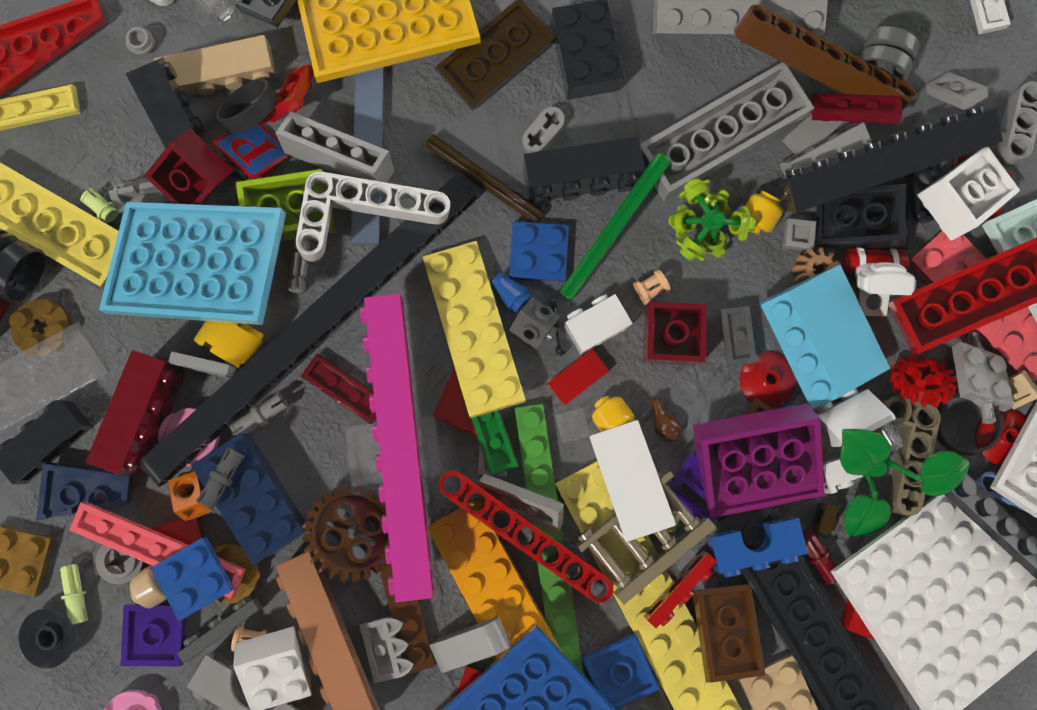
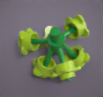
(715, 210)

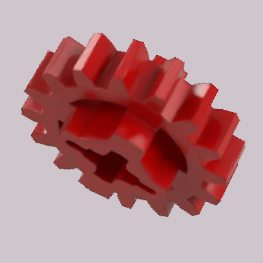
(923, 381)

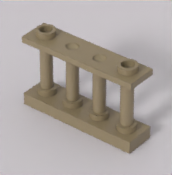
(650, 566)

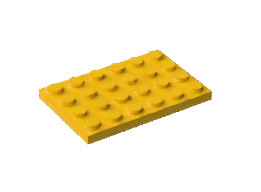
(374, 34)

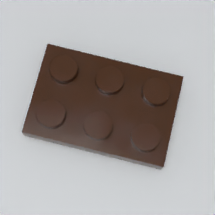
(728, 633)

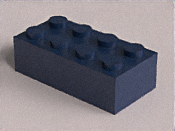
(256, 501)

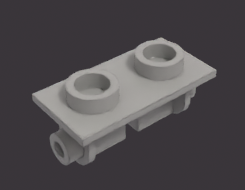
(136, 191)

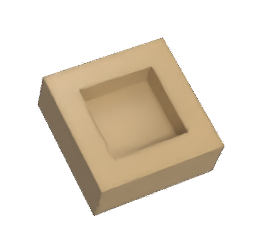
(1022, 389)

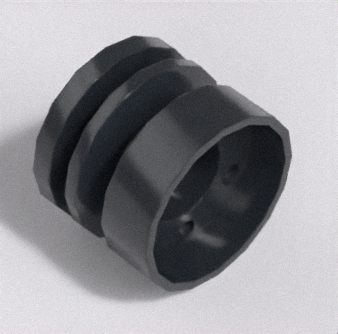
(20, 267)

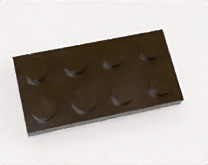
(505, 49)

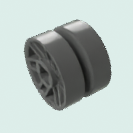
(891, 50)

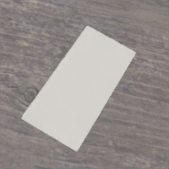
(632, 481)

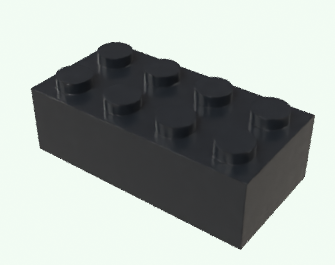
(583, 170)

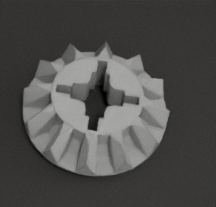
(116, 573)

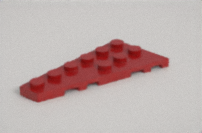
(43, 36)

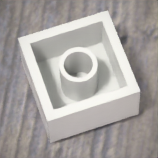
(272, 669)

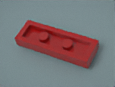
(680, 590)

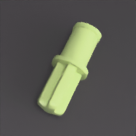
(73, 594)

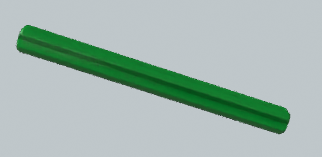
(615, 226)

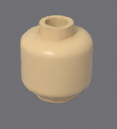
(146, 590)

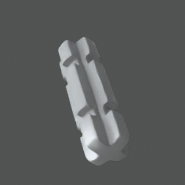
(298, 269)

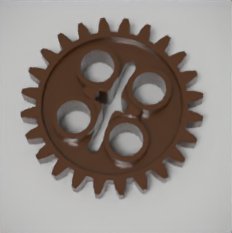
(341, 558)

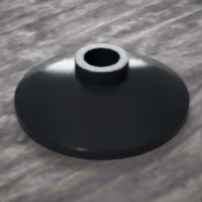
(37, 642)

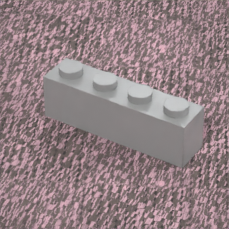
(333, 149)

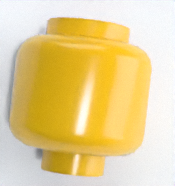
(765, 210)
(611, 413)

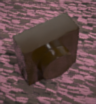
(825, 519)

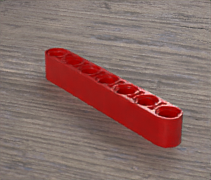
(538, 542)

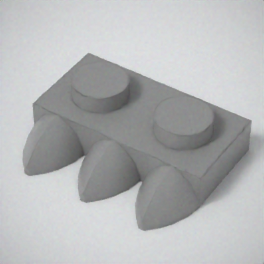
(385, 649)

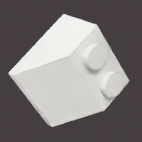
(854, 411)

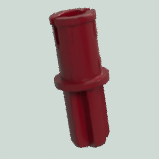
(819, 555)

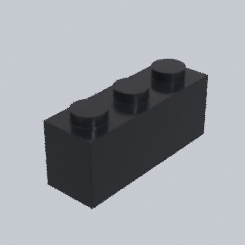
(164, 100)
(42, 441)

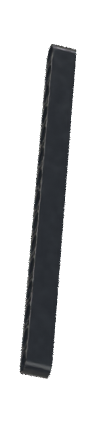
(300, 338)

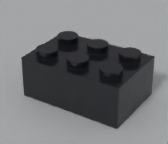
(586, 49)

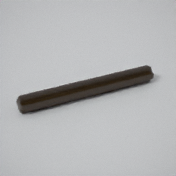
(484, 179)

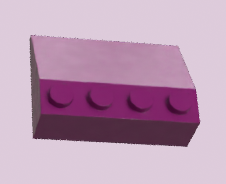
(760, 459)

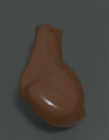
(665, 424)

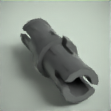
(220, 478)

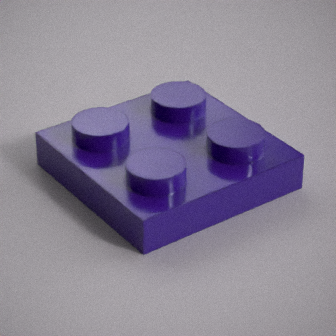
(151, 636)

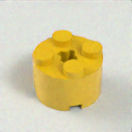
(230, 341)

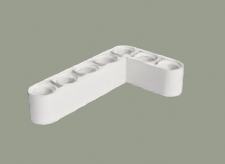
(362, 203)

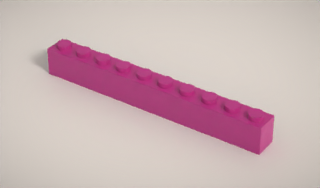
(399, 448)

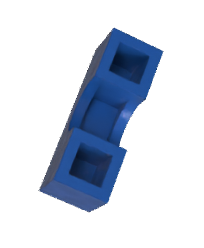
(782, 542)

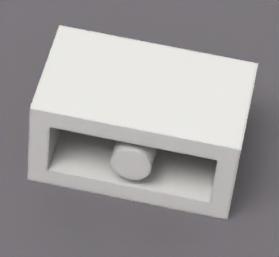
(597, 324)

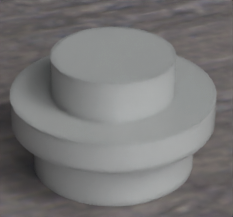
(139, 41)

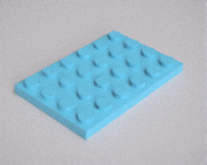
(194, 262)

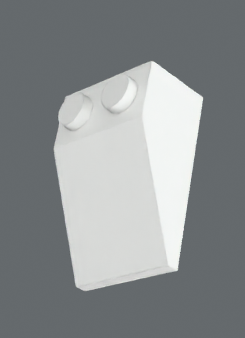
(969, 193)

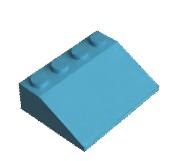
(824, 336)

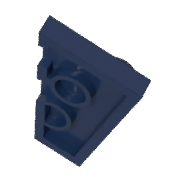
(68, 485)

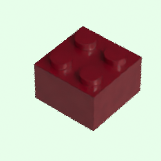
(188, 170)
(675, 333)

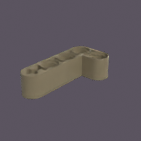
(906, 457)

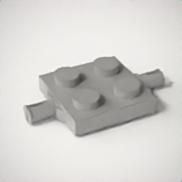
(982, 377)

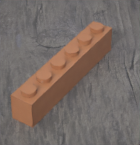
(325, 635)

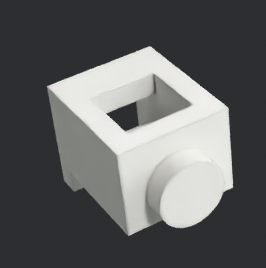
(836, 476)

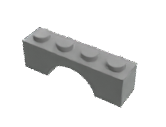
(219, 684)

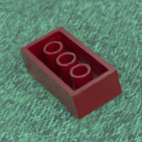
(135, 414)

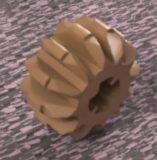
(809, 261)

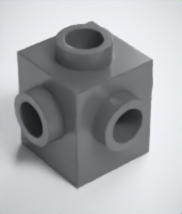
(535, 323)

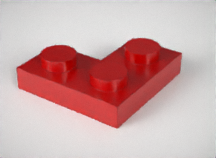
(291, 94)

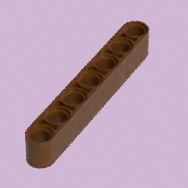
(818, 56)

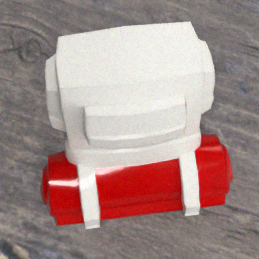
(879, 273)

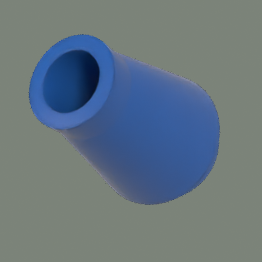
(512, 293)

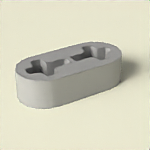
(538, 127)

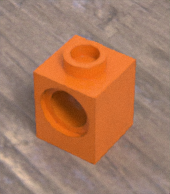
(179, 488)

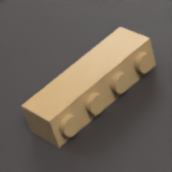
(223, 66)

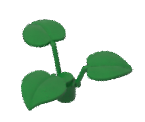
(868, 455)

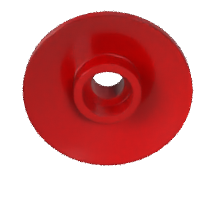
(754, 382)
(997, 454)

